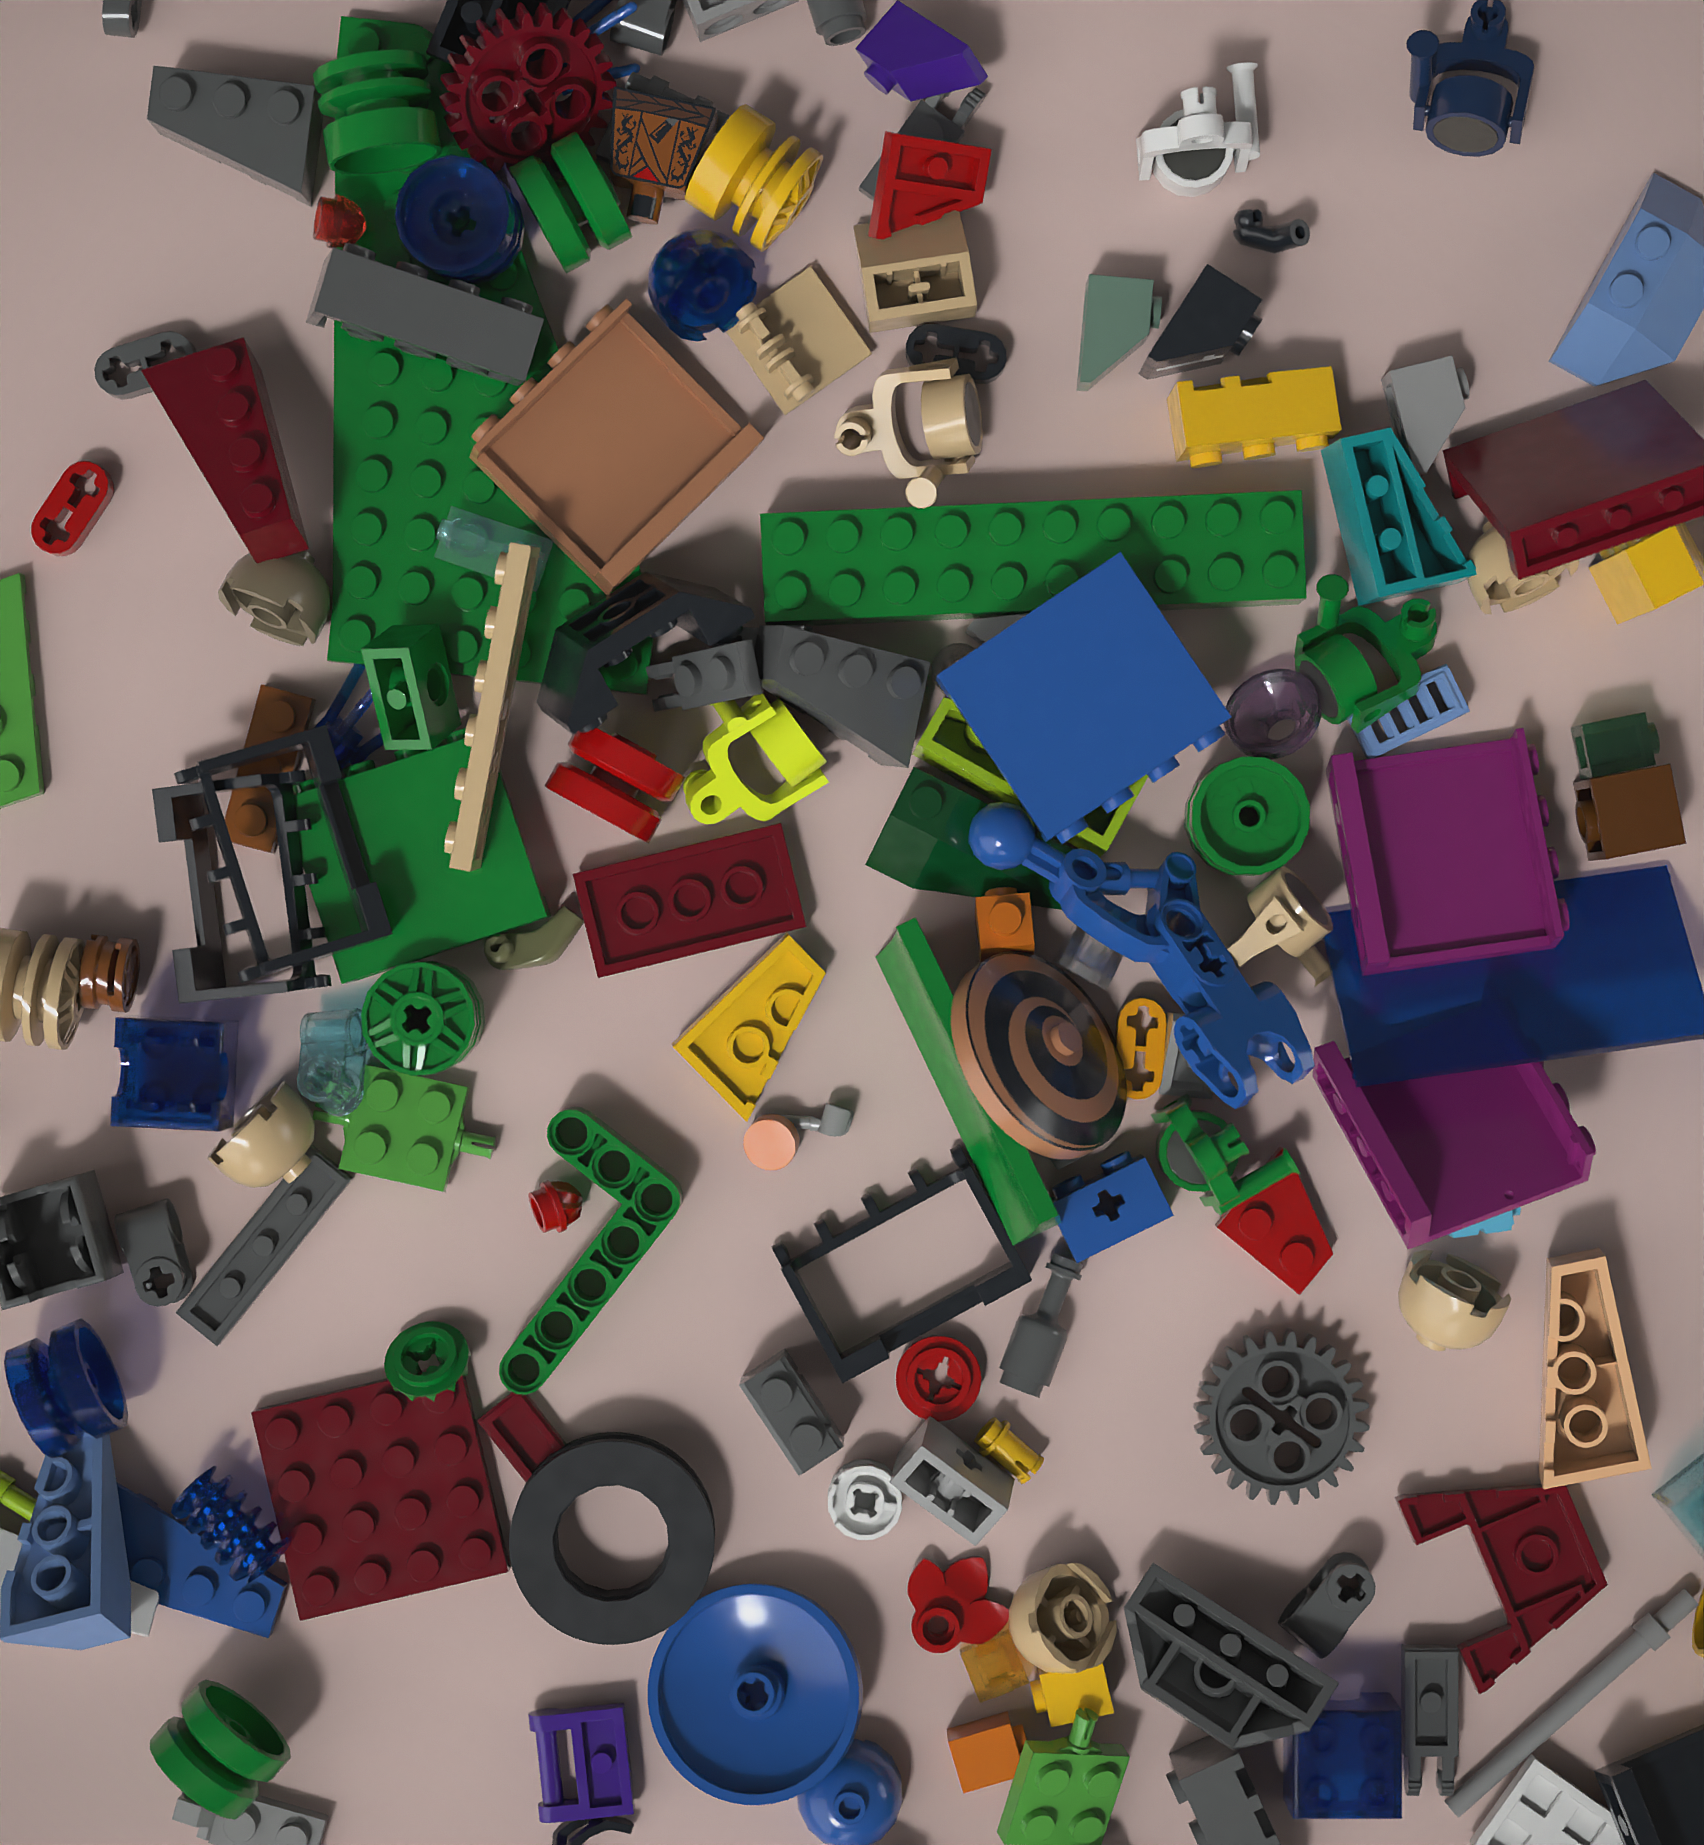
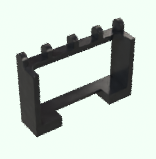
(325, 775)
(201, 968)
(878, 1347)

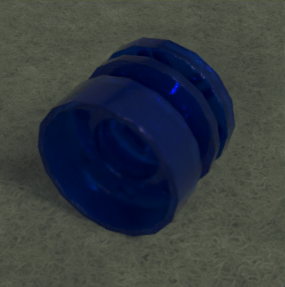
(455, 190)

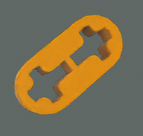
(1153, 1046)

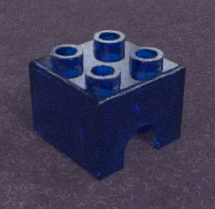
(175, 1073)
(1347, 1762)

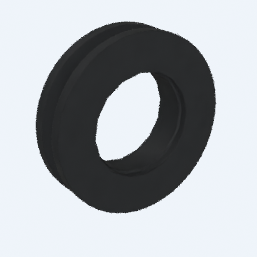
(612, 1614)

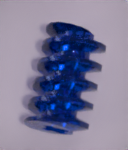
(229, 1526)

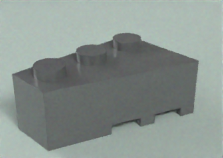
(243, 122)
(847, 687)
(1219, 1795)

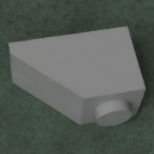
(1425, 406)

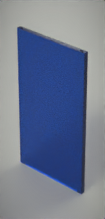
(1608, 986)

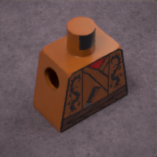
(656, 148)

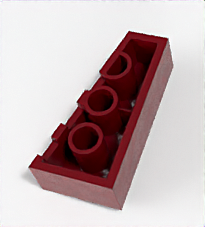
(231, 432)

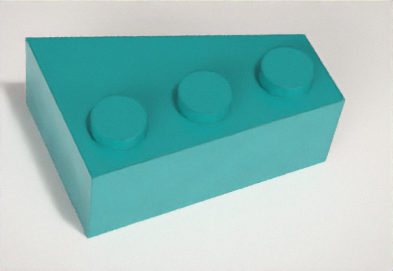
(1387, 521)

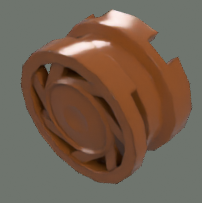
(109, 973)

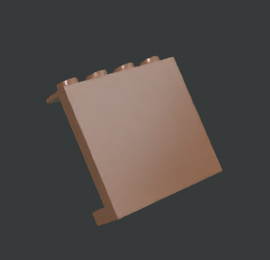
(611, 447)

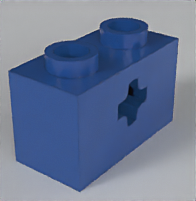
(1138, 1209)

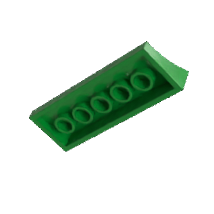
(998, 1158)

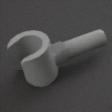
(834, 1121)

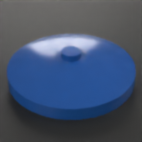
(755, 1694)

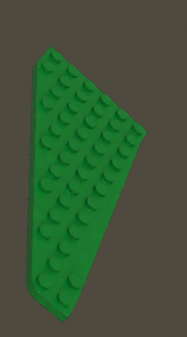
(408, 446)

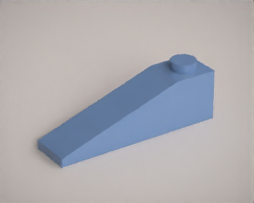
(73, 1560)

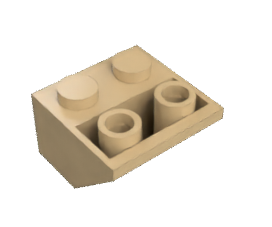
(916, 275)

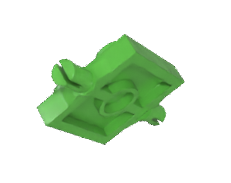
(407, 1129)
(1064, 1789)

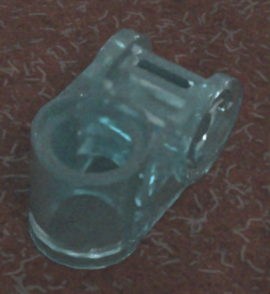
(332, 1055)

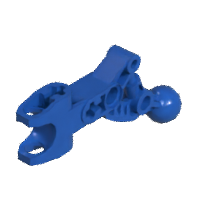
(1222, 1012)

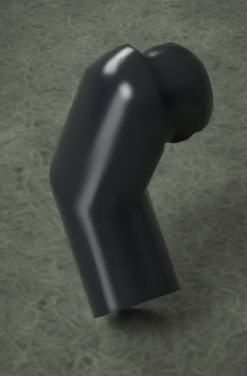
(1272, 239)

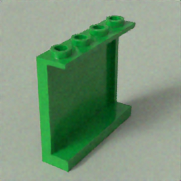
(401, 832)

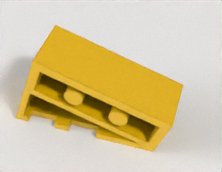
(1253, 415)
(1648, 572)

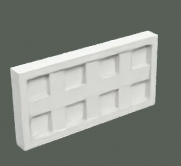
(1545, 1810)

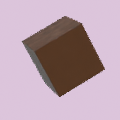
(1628, 813)

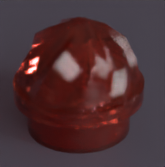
(338, 221)

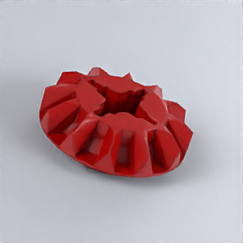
(948, 1401)

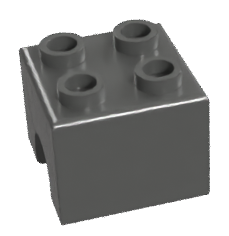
(55, 1240)

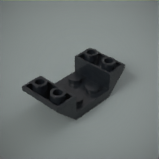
(605, 632)

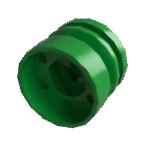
(377, 112)
(454, 1021)

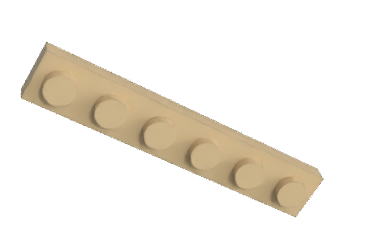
(496, 683)

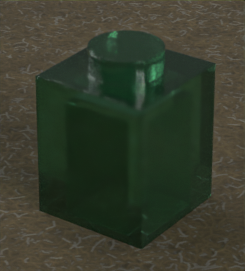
(1615, 745)

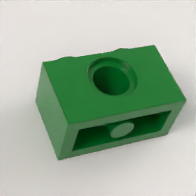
(411, 687)

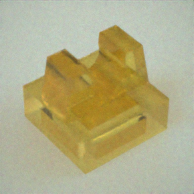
(994, 1666)

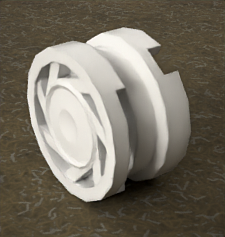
(864, 1500)

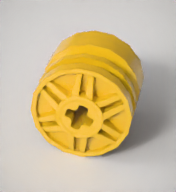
(748, 174)

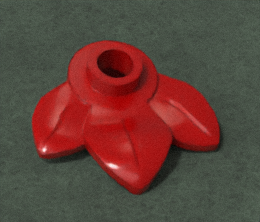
(959, 1598)

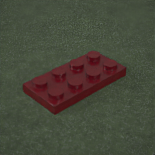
(689, 900)

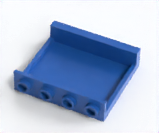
(1085, 699)

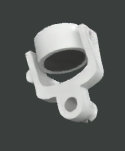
(1195, 143)

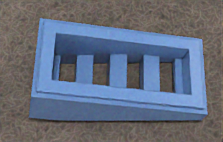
(1452, 697)

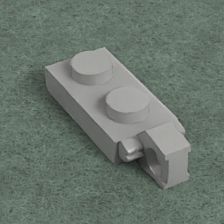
(263, 1823)

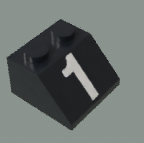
(1207, 325)

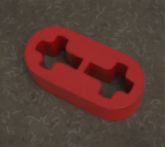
(61, 502)

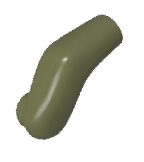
(534, 947)

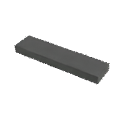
(263, 1247)

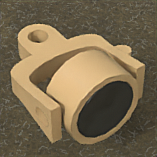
(949, 423)
(1286, 916)

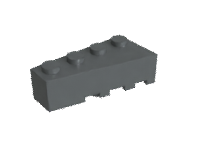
(425, 315)

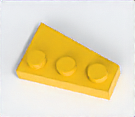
(748, 1026)

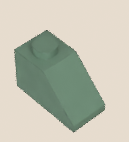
(1114, 324)

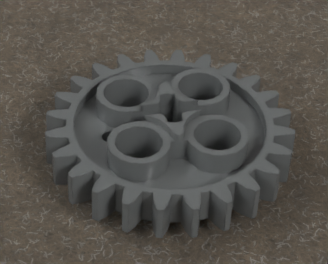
(1253, 1454)

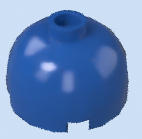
(856, 1799)

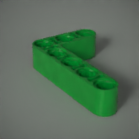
(600, 1254)

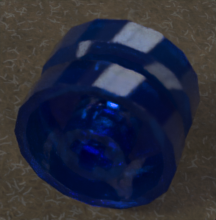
(65, 1388)

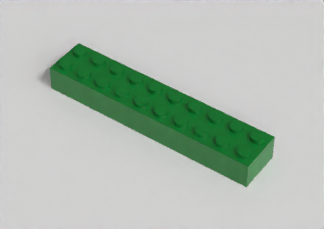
(1021, 554)

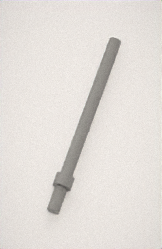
(1649, 1633)

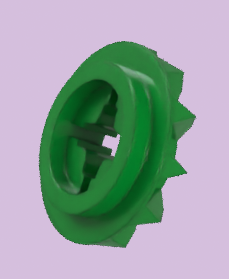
(419, 1344)

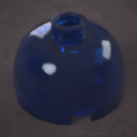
(700, 283)

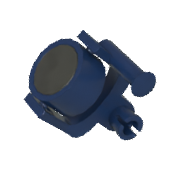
(1470, 111)

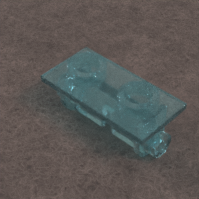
(478, 541)

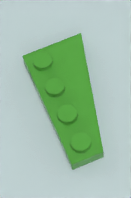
(19, 734)

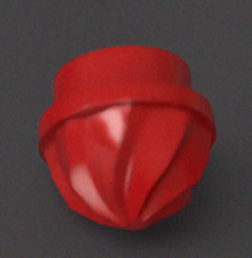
(555, 1205)

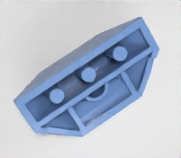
(1643, 292)

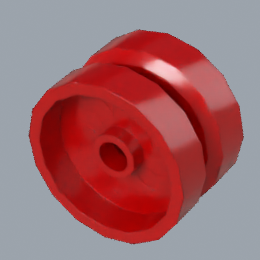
(615, 780)

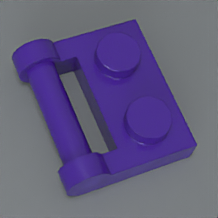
(599, 1762)

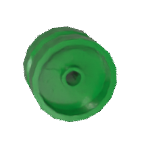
(572, 201)
(1214, 816)
(219, 1749)

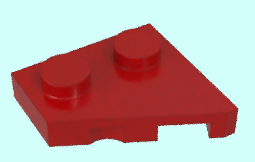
(924, 181)
(1280, 1231)

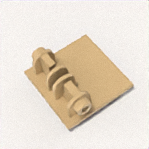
(797, 340)

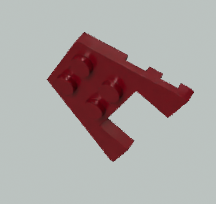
(1531, 1555)

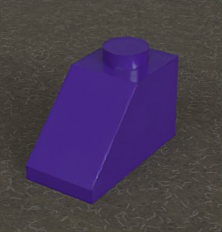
(917, 57)

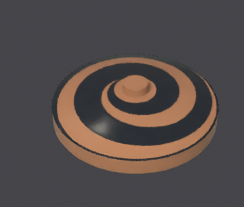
(1038, 1055)

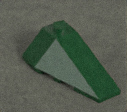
(930, 849)

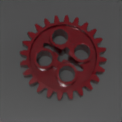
(502, 56)

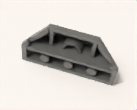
(1218, 1666)

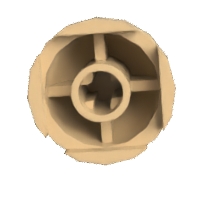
(1496, 581)
(268, 1141)
(1450, 1302)
(1062, 1619)

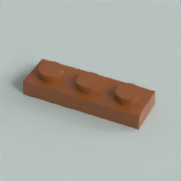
(251, 811)

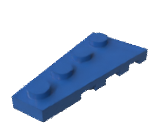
(187, 1576)

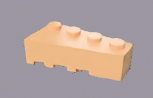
(1588, 1391)

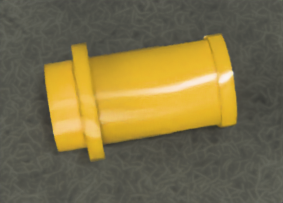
(1008, 1449)

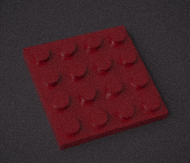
(379, 1495)

